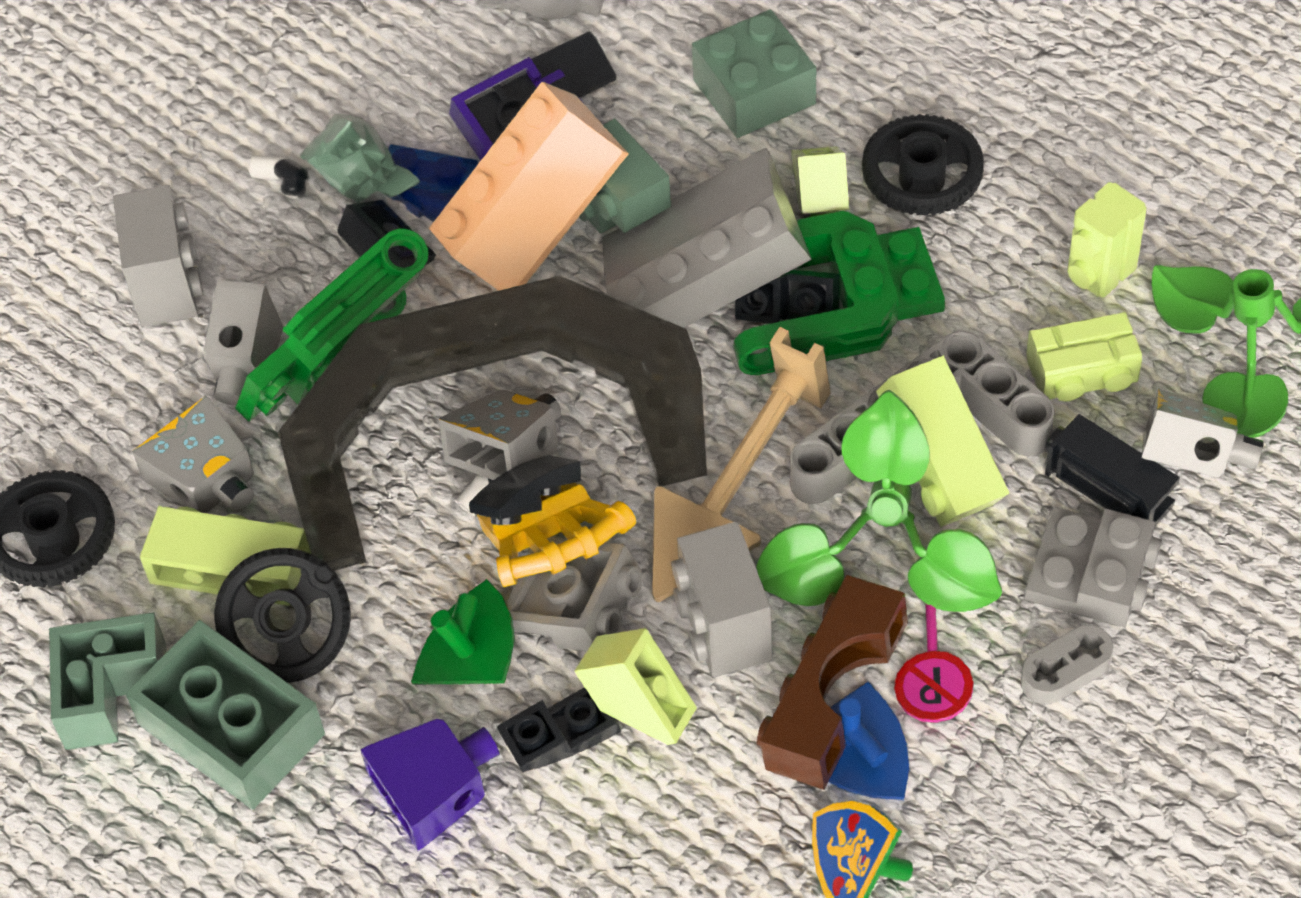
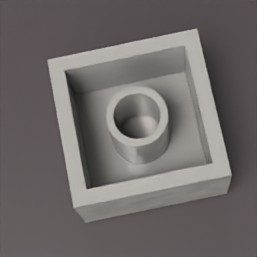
(157, 255)
(723, 600)

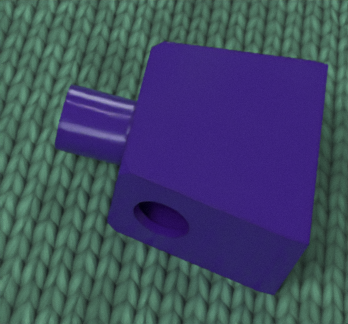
(429, 776)

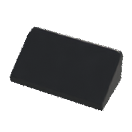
(581, 63)
(367, 223)

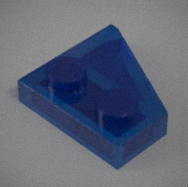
(438, 175)

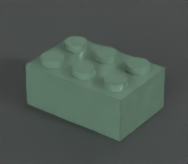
(226, 714)

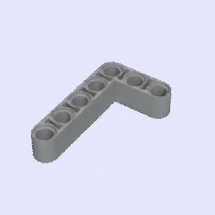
(978, 379)

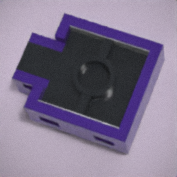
(492, 104)

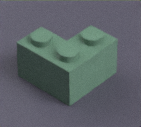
(633, 192)
(92, 667)

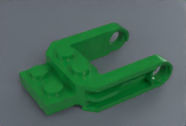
(880, 283)
(329, 321)

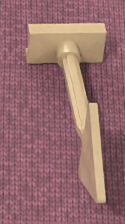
(798, 378)

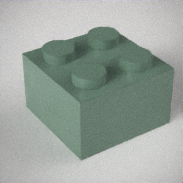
(754, 73)

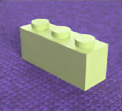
(960, 466)
(202, 548)

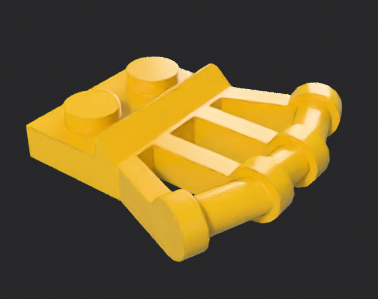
(559, 514)

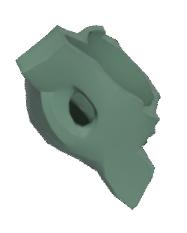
(356, 160)

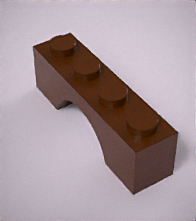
(857, 630)

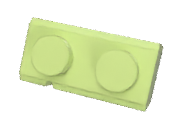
(1106, 239)
(1084, 357)

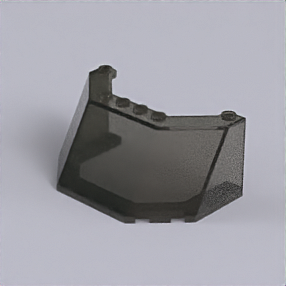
(547, 315)

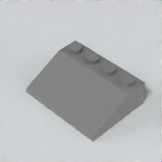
(708, 245)

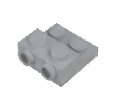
(1093, 564)
(579, 600)

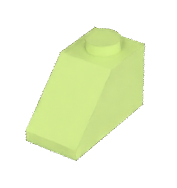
(820, 180)
(636, 684)

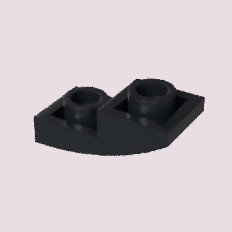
(790, 297)
(521, 489)
(558, 732)

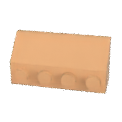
(528, 188)

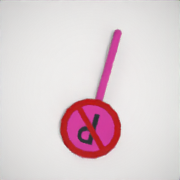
(933, 683)

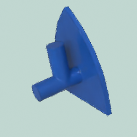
(875, 749)

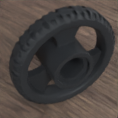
(922, 164)
(60, 541)
(316, 582)

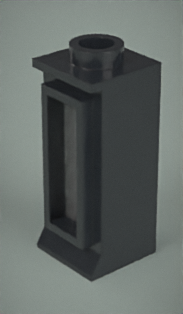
(1109, 471)

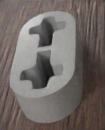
(1062, 657)

